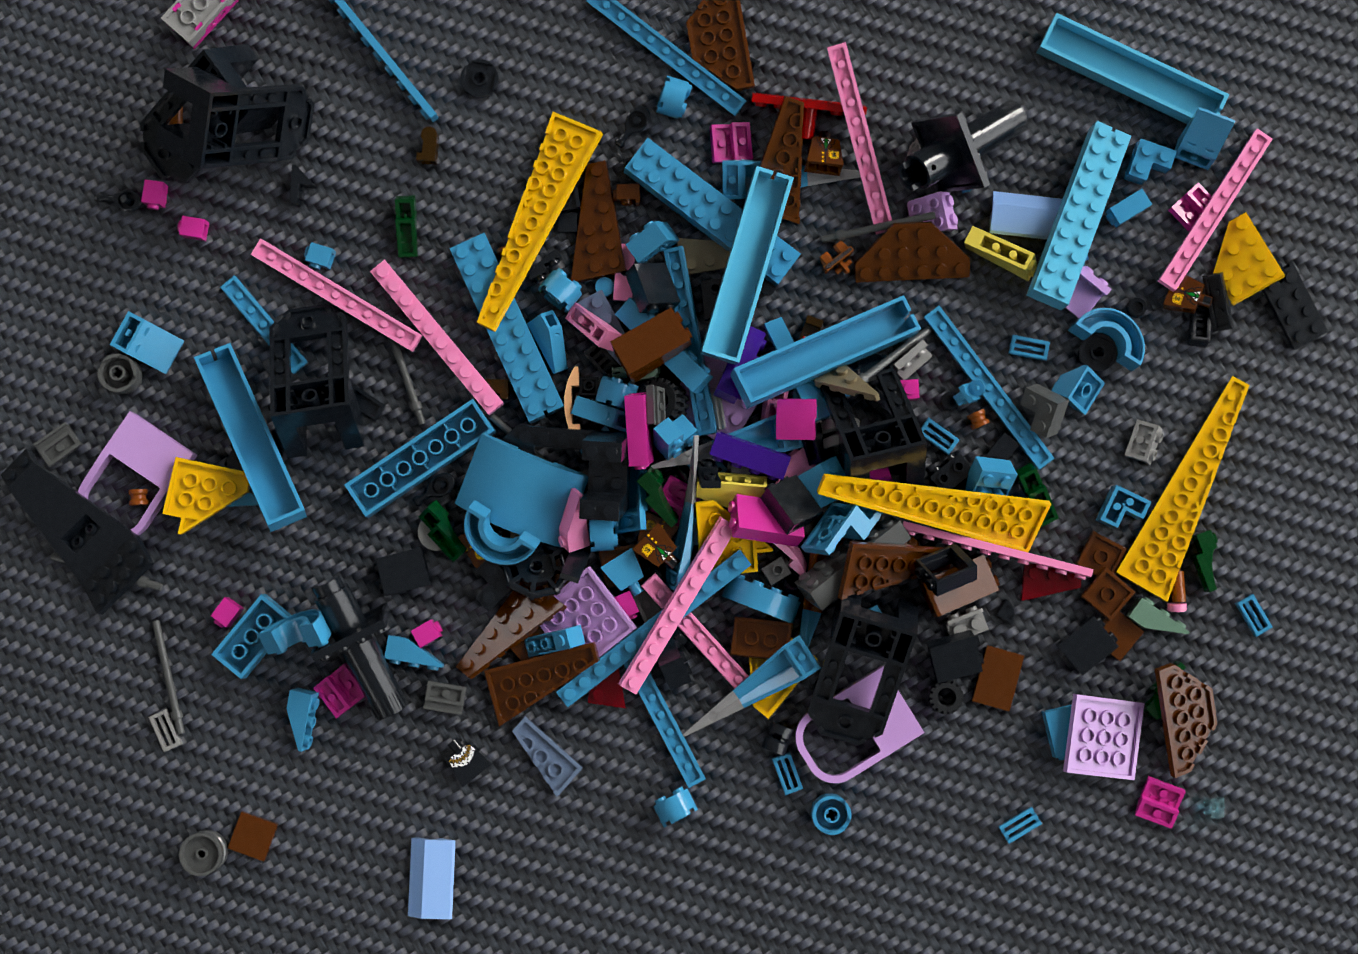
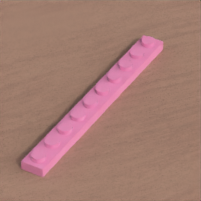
(859, 133)
(1214, 210)
(336, 295)
(437, 337)
(1004, 552)
(677, 606)

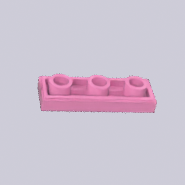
(622, 290)

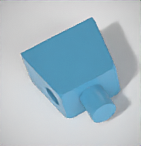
(625, 572)

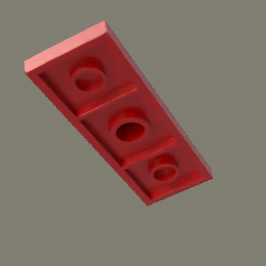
(810, 109)

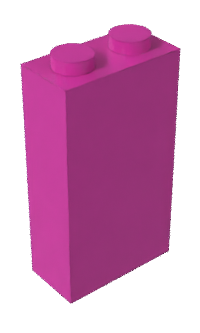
(638, 431)
(755, 522)

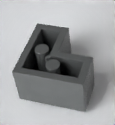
(1048, 408)

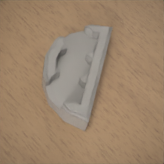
(423, 530)

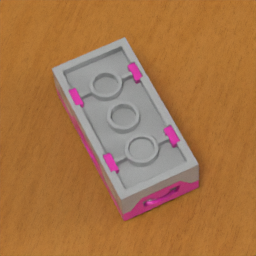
(196, 18)

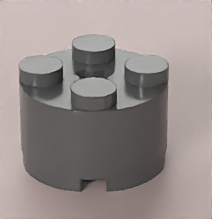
(110, 369)

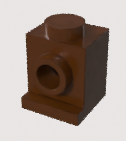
(627, 194)

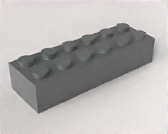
(823, 581)

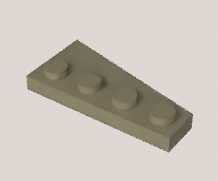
(703, 255)

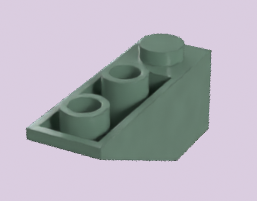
(1149, 617)

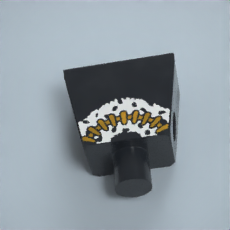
(467, 761)

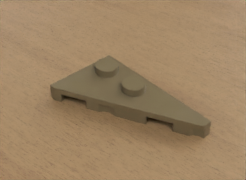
(847, 382)

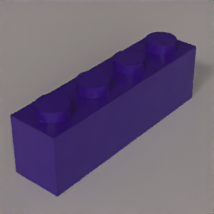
(726, 388)
(750, 455)

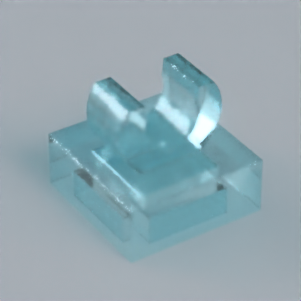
(1217, 807)

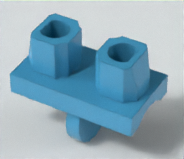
(970, 392)

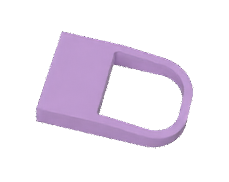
(147, 453)
(899, 729)

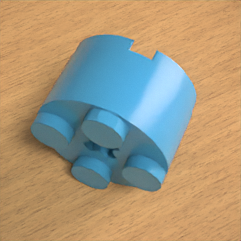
(672, 97)
(560, 290)
(612, 392)
(602, 535)
(674, 807)
(840, 819)

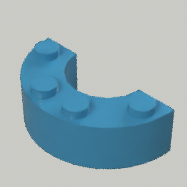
(1119, 328)
(491, 545)
(762, 599)
(304, 626)

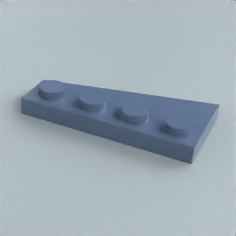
(599, 306)
(551, 760)

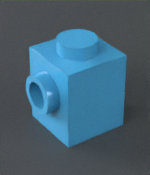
(319, 256)

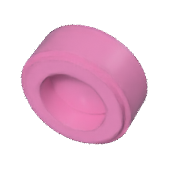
(1176, 607)

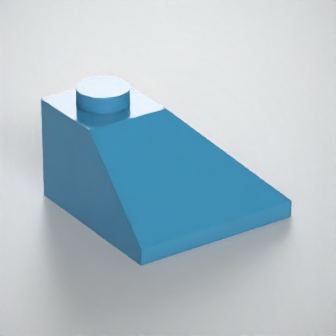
(1080, 387)
(812, 478)

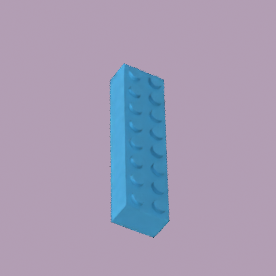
(419, 458)

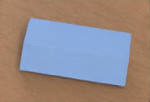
(1023, 214)
(431, 878)

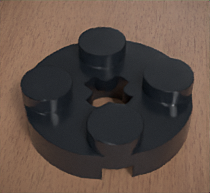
(486, 87)
(1107, 348)

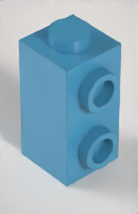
(1128, 208)

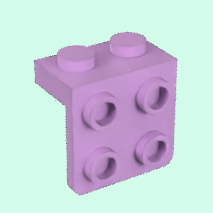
(941, 204)
(1087, 292)

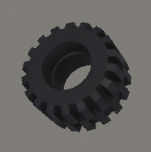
(676, 397)

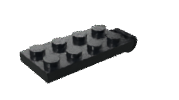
(1294, 308)

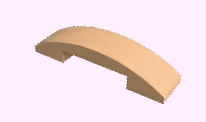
(573, 382)

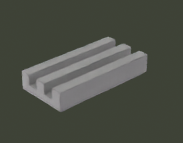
(172, 727)

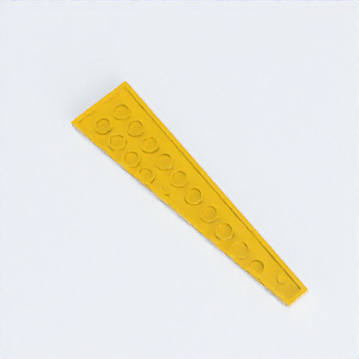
(554, 176)
(978, 515)
(1166, 535)

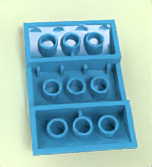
(519, 488)

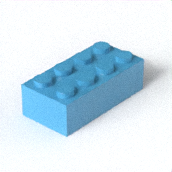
(242, 646)

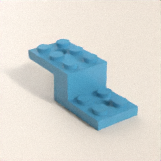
(840, 522)

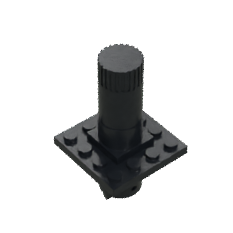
(954, 148)
(354, 638)

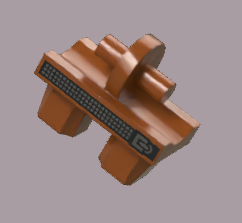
(843, 252)

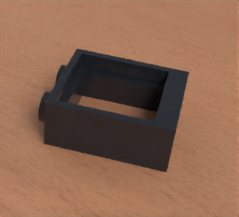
(950, 554)

